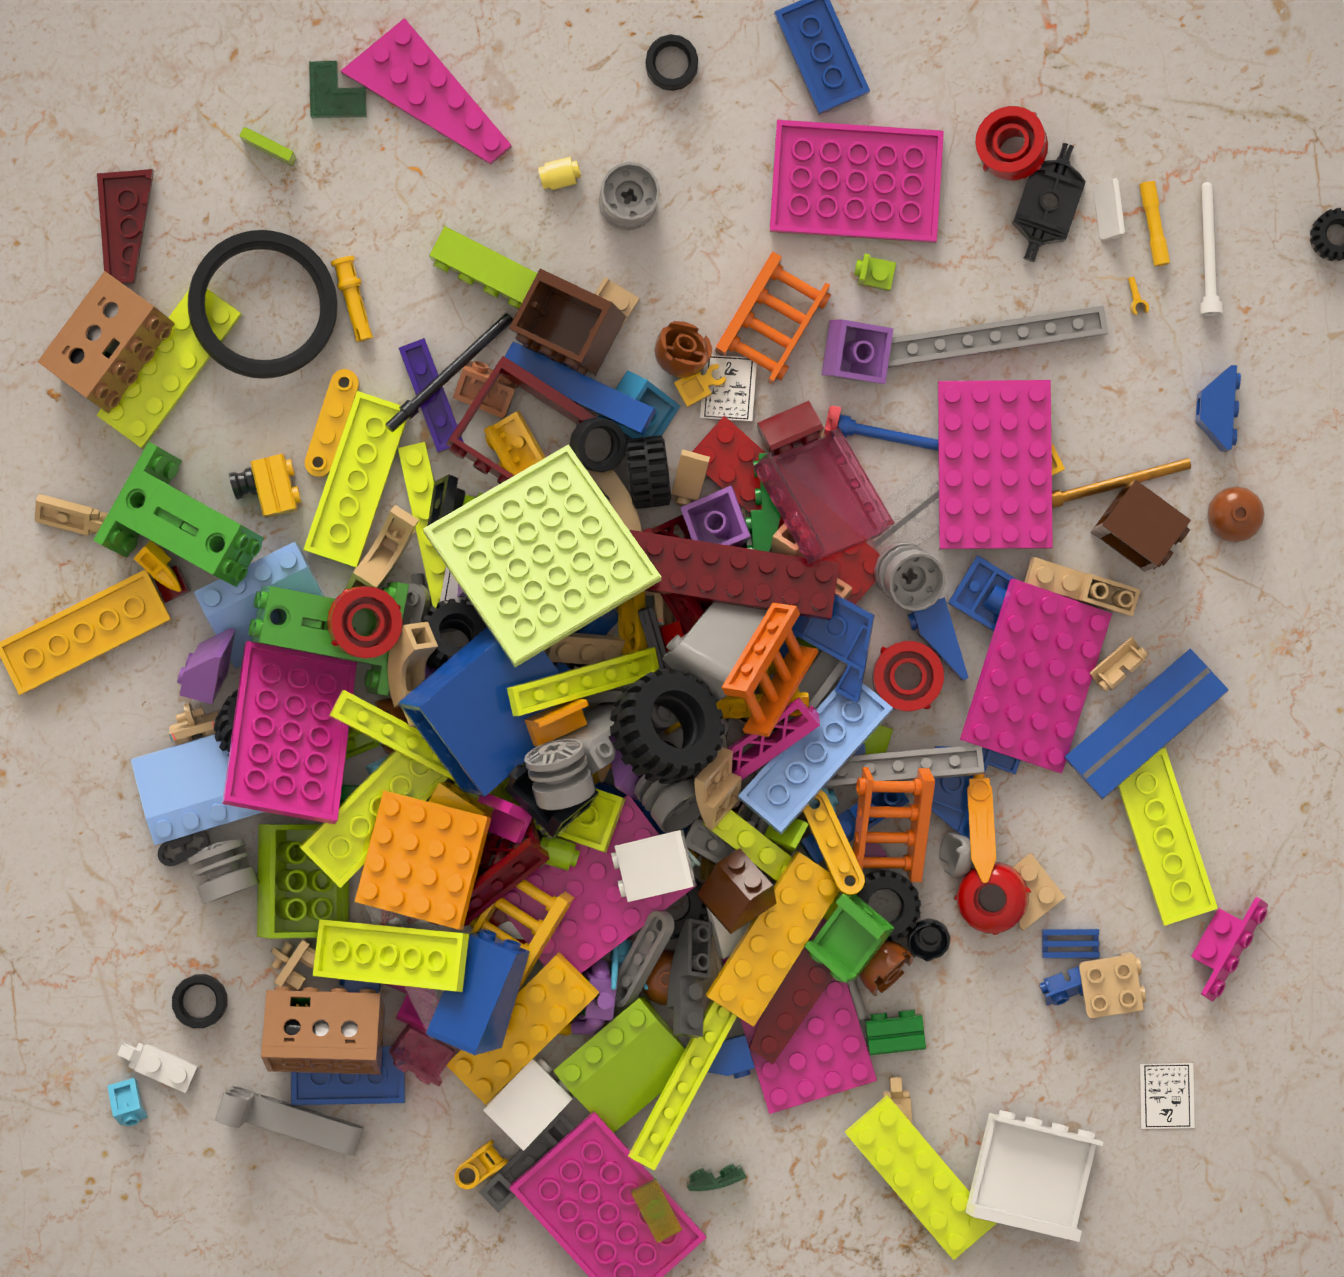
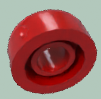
(1006, 124)
(387, 626)
(930, 670)
(993, 921)

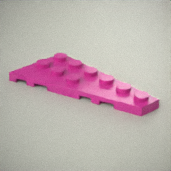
(417, 82)

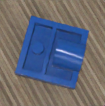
(981, 592)

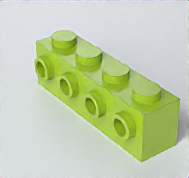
(483, 266)

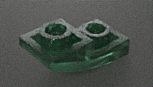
(706, 1180)

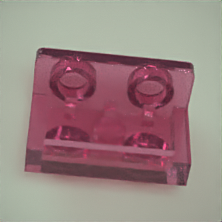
(420, 1055)

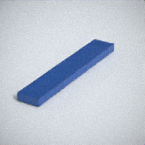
(584, 389)

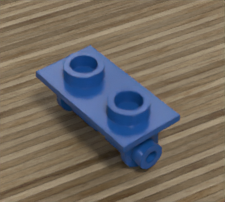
(1059, 989)

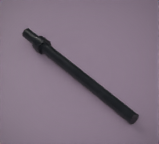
(410, 408)

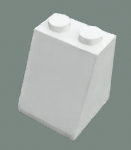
(654, 866)
(528, 1102)

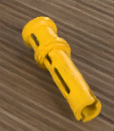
(349, 285)

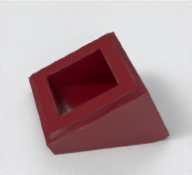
(169, 594)

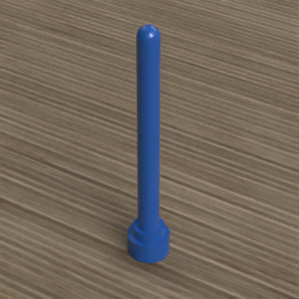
(850, 427)

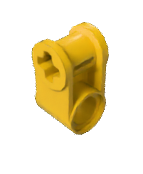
(481, 1165)

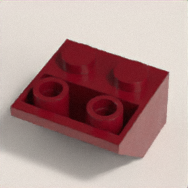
(790, 428)

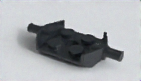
(1044, 224)

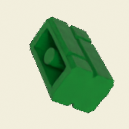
(895, 1033)

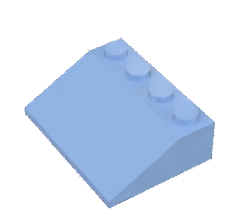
(234, 606)
(185, 789)

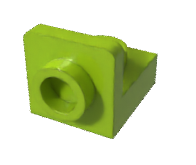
(875, 272)

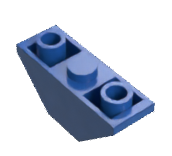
(1218, 408)

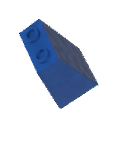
(481, 1013)

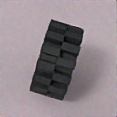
(1319, 235)

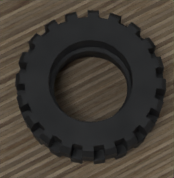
(695, 712)

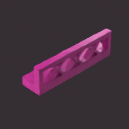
(777, 742)

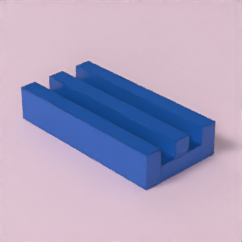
(1080, 954)

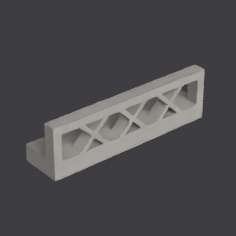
(821, 678)

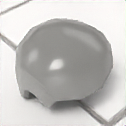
(957, 854)

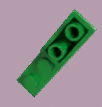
(763, 522)

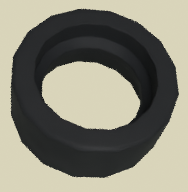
(671, 41)
(618, 444)
(179, 1009)

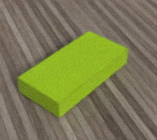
(267, 146)

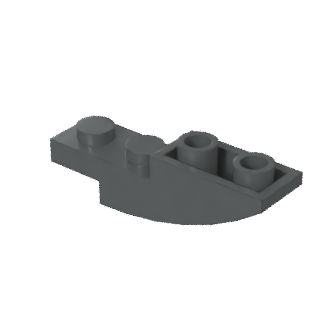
(687, 975)

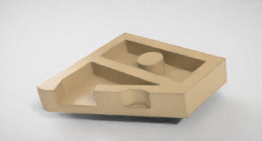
(1043, 893)

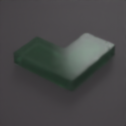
(328, 99)

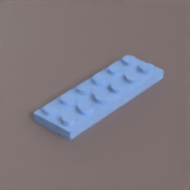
(805, 768)

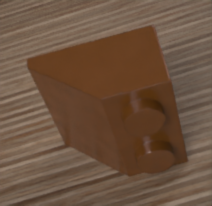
(737, 891)

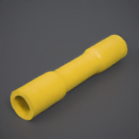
(1157, 240)

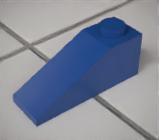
(937, 631)
(733, 1058)

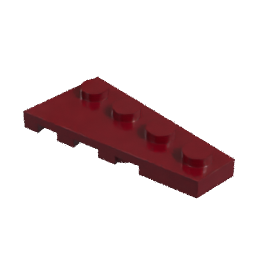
(122, 220)
(790, 1006)

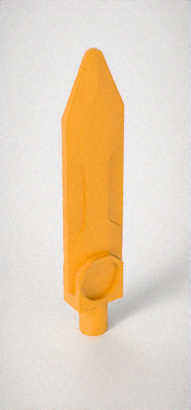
(981, 826)

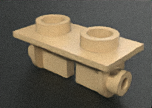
(1127, 656)

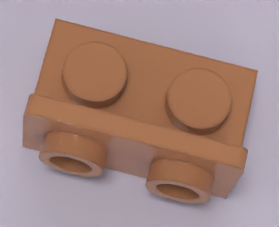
(471, 381)

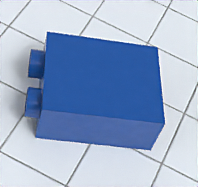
(469, 716)

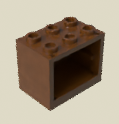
(567, 323)
(1142, 526)

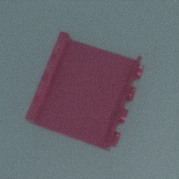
(824, 496)

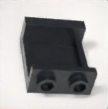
(551, 820)

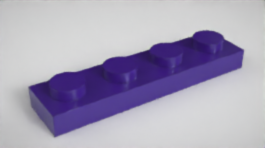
(437, 408)

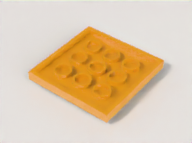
(423, 860)

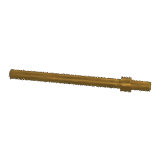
(1059, 498)

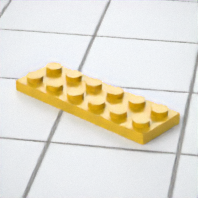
(83, 632)
(774, 940)
(537, 1017)

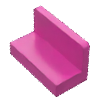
(507, 818)

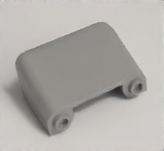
(714, 644)
(595, 734)

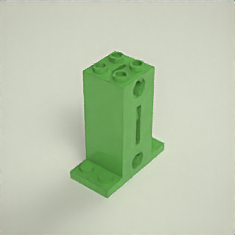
(176, 521)
(305, 628)

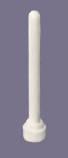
(1211, 302)

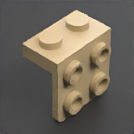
(1112, 985)

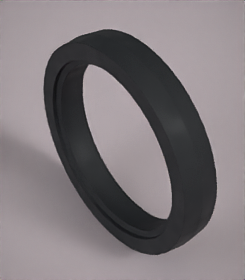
(268, 241)

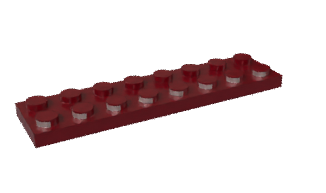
(739, 575)

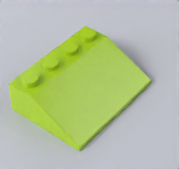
(292, 887)
(623, 1064)

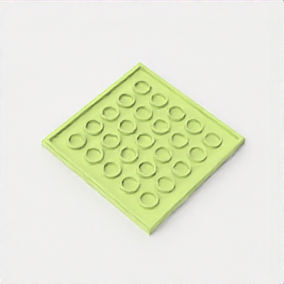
(542, 555)

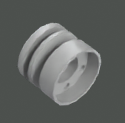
(631, 180)
(911, 589)
(559, 774)
(671, 805)
(222, 870)

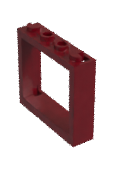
(531, 385)

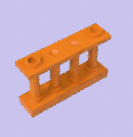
(759, 294)
(756, 659)
(918, 814)

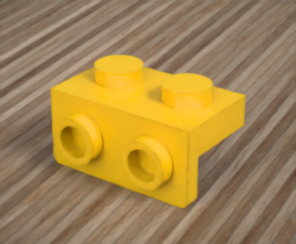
(514, 443)

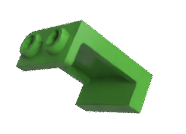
(849, 938)

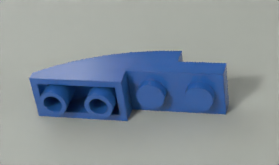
(848, 820)

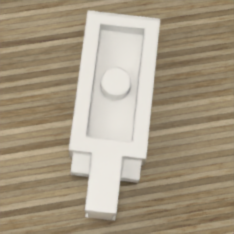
(159, 1065)

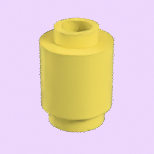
(559, 173)

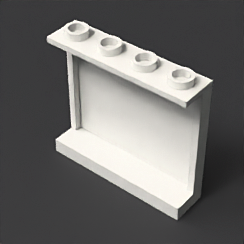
(1032, 1175)

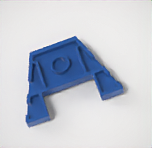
(843, 637)
(951, 796)

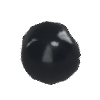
(928, 939)

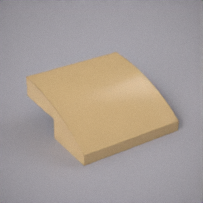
(717, 789)

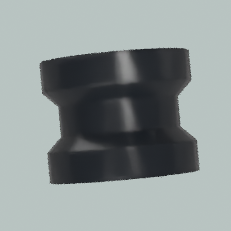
(243, 483)

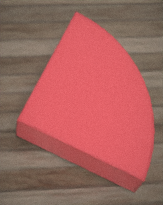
(832, 419)

